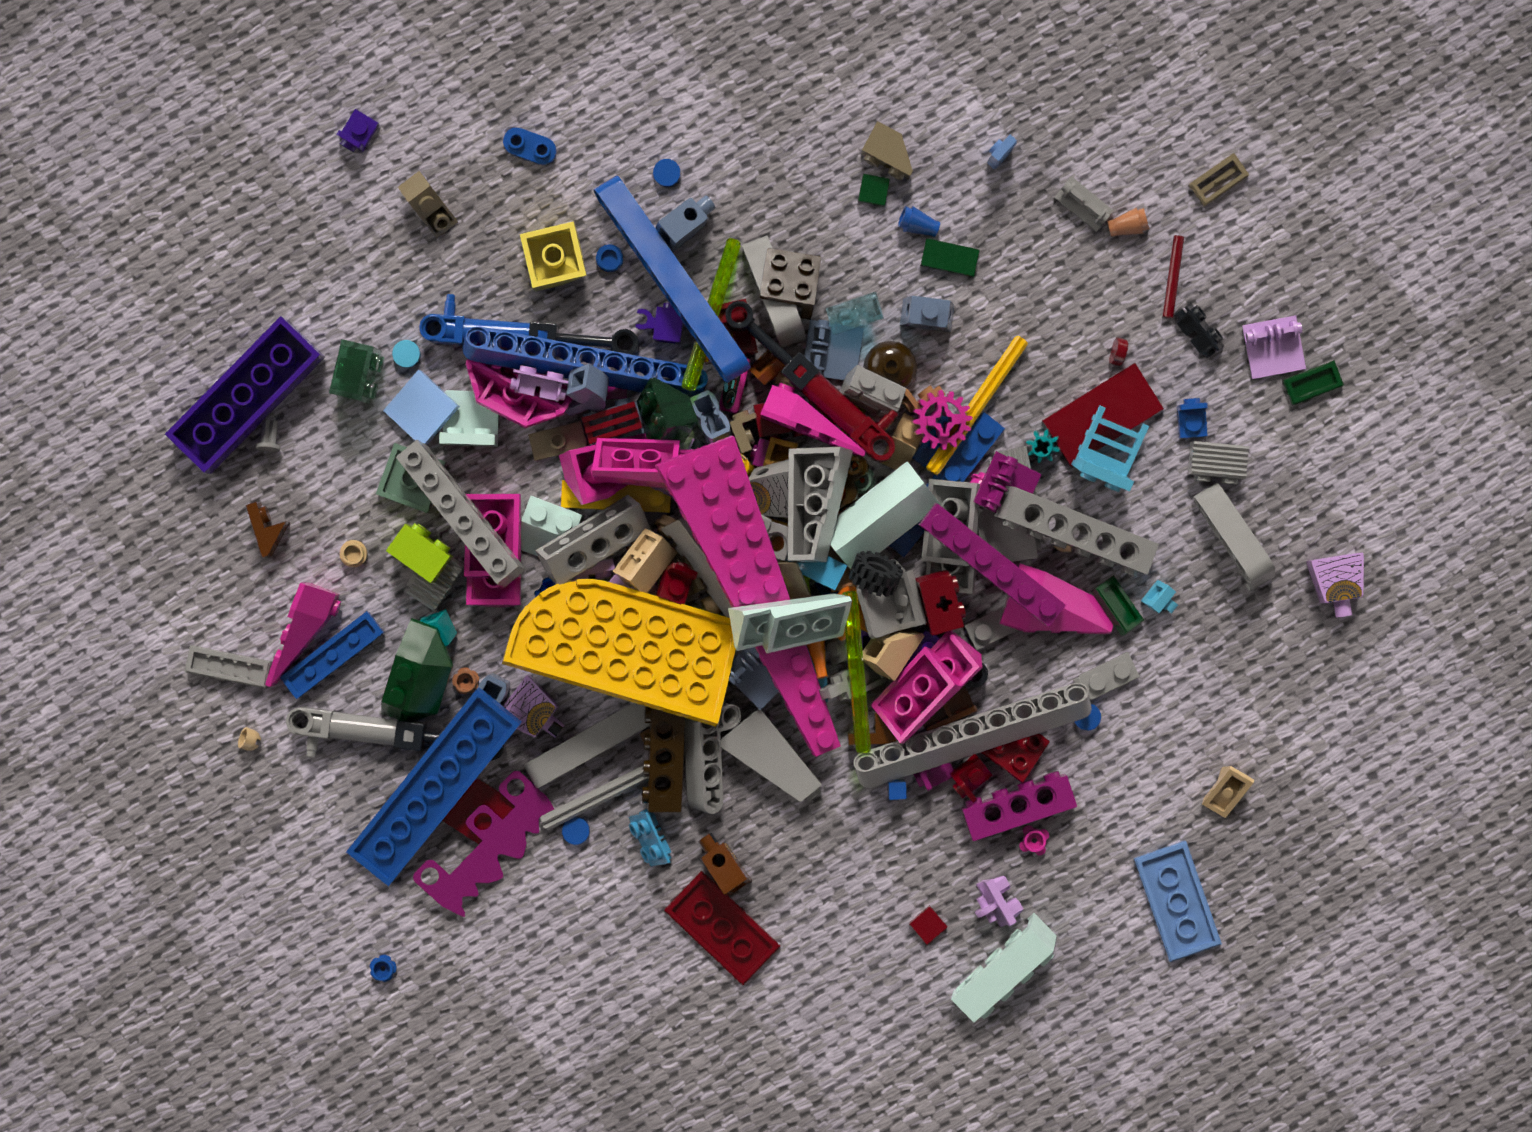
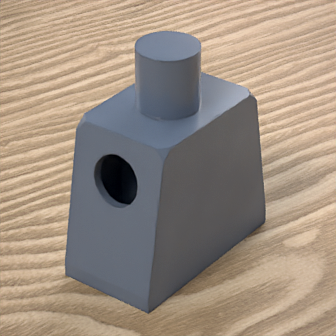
(677, 229)
(927, 313)

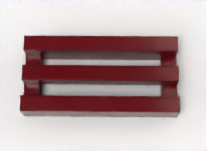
(590, 429)

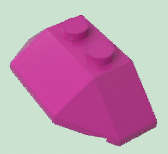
(493, 392)

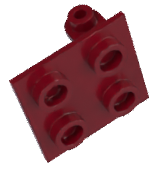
(1019, 756)

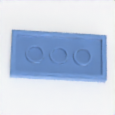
(1177, 901)

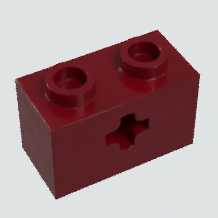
(939, 618)

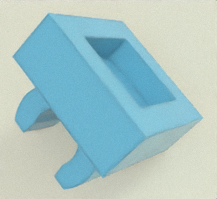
(1160, 598)

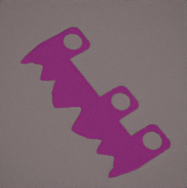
(501, 837)

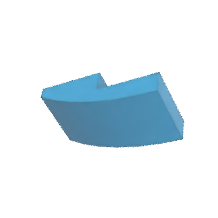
(825, 573)

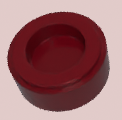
(1118, 351)

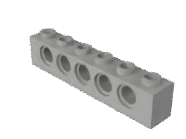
(461, 513)
(1139, 550)

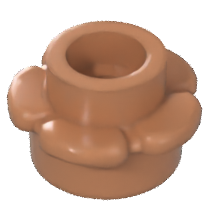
(458, 681)

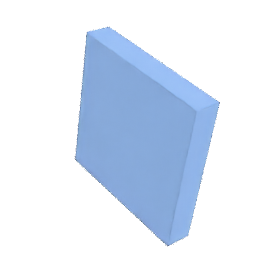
(421, 408)

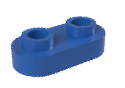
(529, 145)

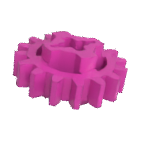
(942, 432)

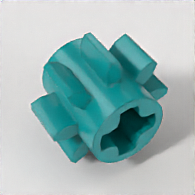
(1044, 438)

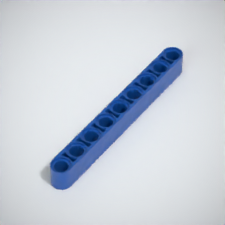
(672, 279)
(573, 355)

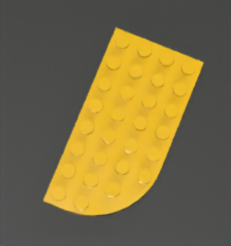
(626, 647)

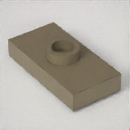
(557, 440)

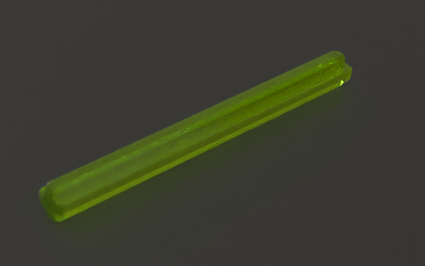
(715, 301)
(857, 676)

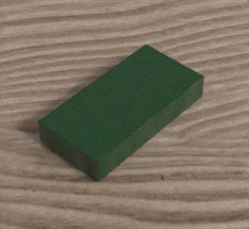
(949, 257)
(1313, 383)
(1117, 605)

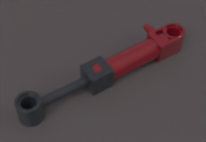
(820, 391)

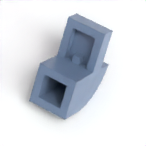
(587, 389)

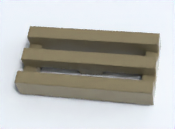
(1200, 193)

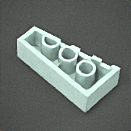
(1005, 969)

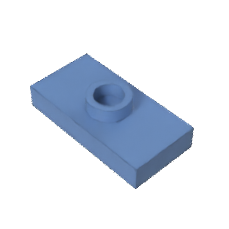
(1001, 150)

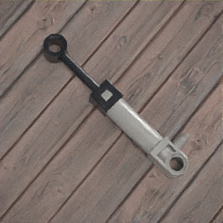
(332, 724)

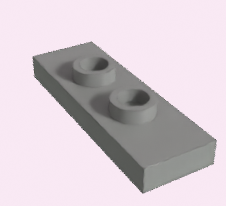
(227, 666)

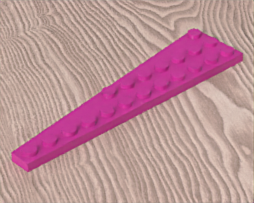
(728, 526)

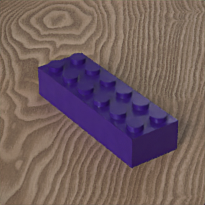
(245, 395)

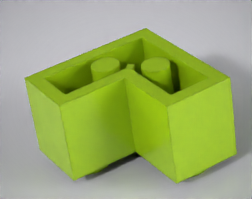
(420, 552)

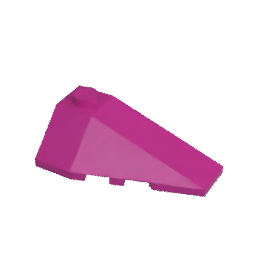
(794, 413)
(309, 614)
(1079, 615)

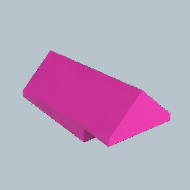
(633, 460)
(504, 515)
(927, 685)

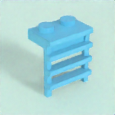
(1100, 466)

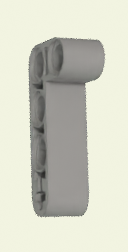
(783, 316)
(1235, 536)
(705, 761)

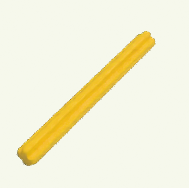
(981, 399)

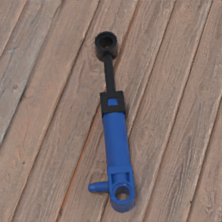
(455, 328)

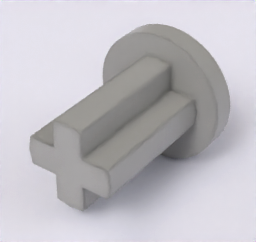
(268, 437)

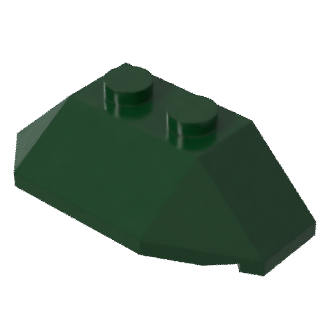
(417, 674)

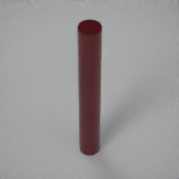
(1173, 276)

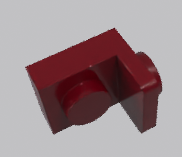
(676, 582)
(970, 776)

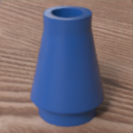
(917, 222)

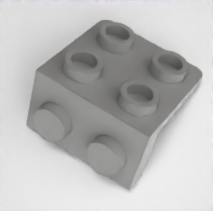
(893, 613)

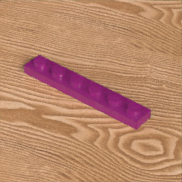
(992, 564)

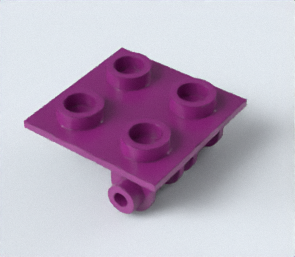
(1004, 472)

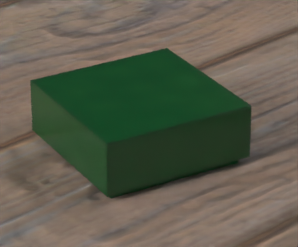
(873, 190)

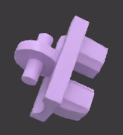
(993, 903)

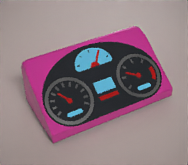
(732, 394)

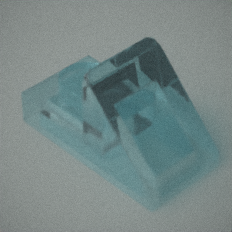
(854, 313)

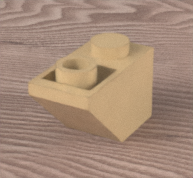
(891, 652)

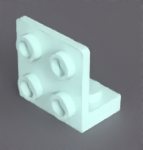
(470, 423)

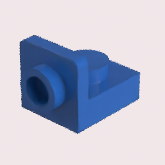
(1192, 418)

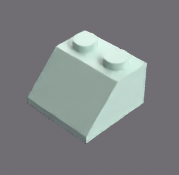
(545, 522)

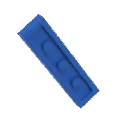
(332, 655)

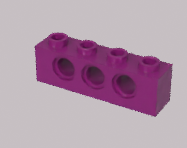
(1061, 800)

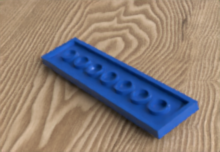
(434, 786)

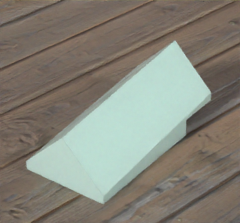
(882, 514)
(789, 622)

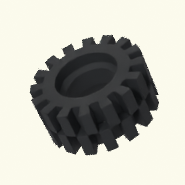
(875, 573)

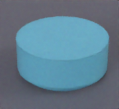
(406, 353)

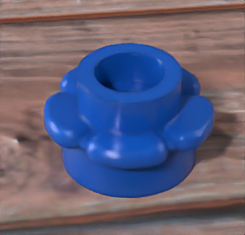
(377, 973)

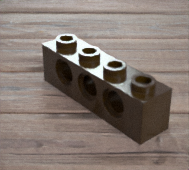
(670, 796)

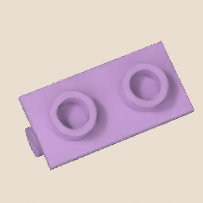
(549, 384)

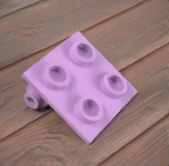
(1274, 347)

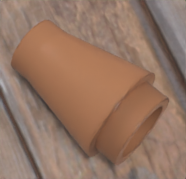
(1129, 223)

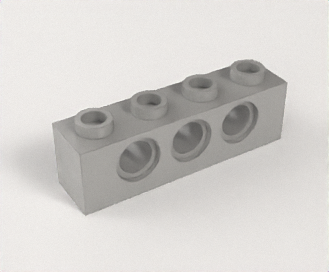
(579, 540)

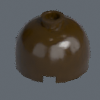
(892, 362)

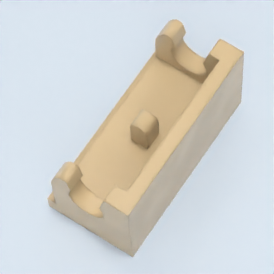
(645, 561)

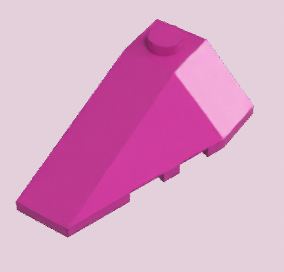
(577, 472)

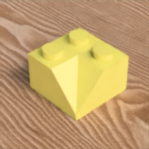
(553, 256)

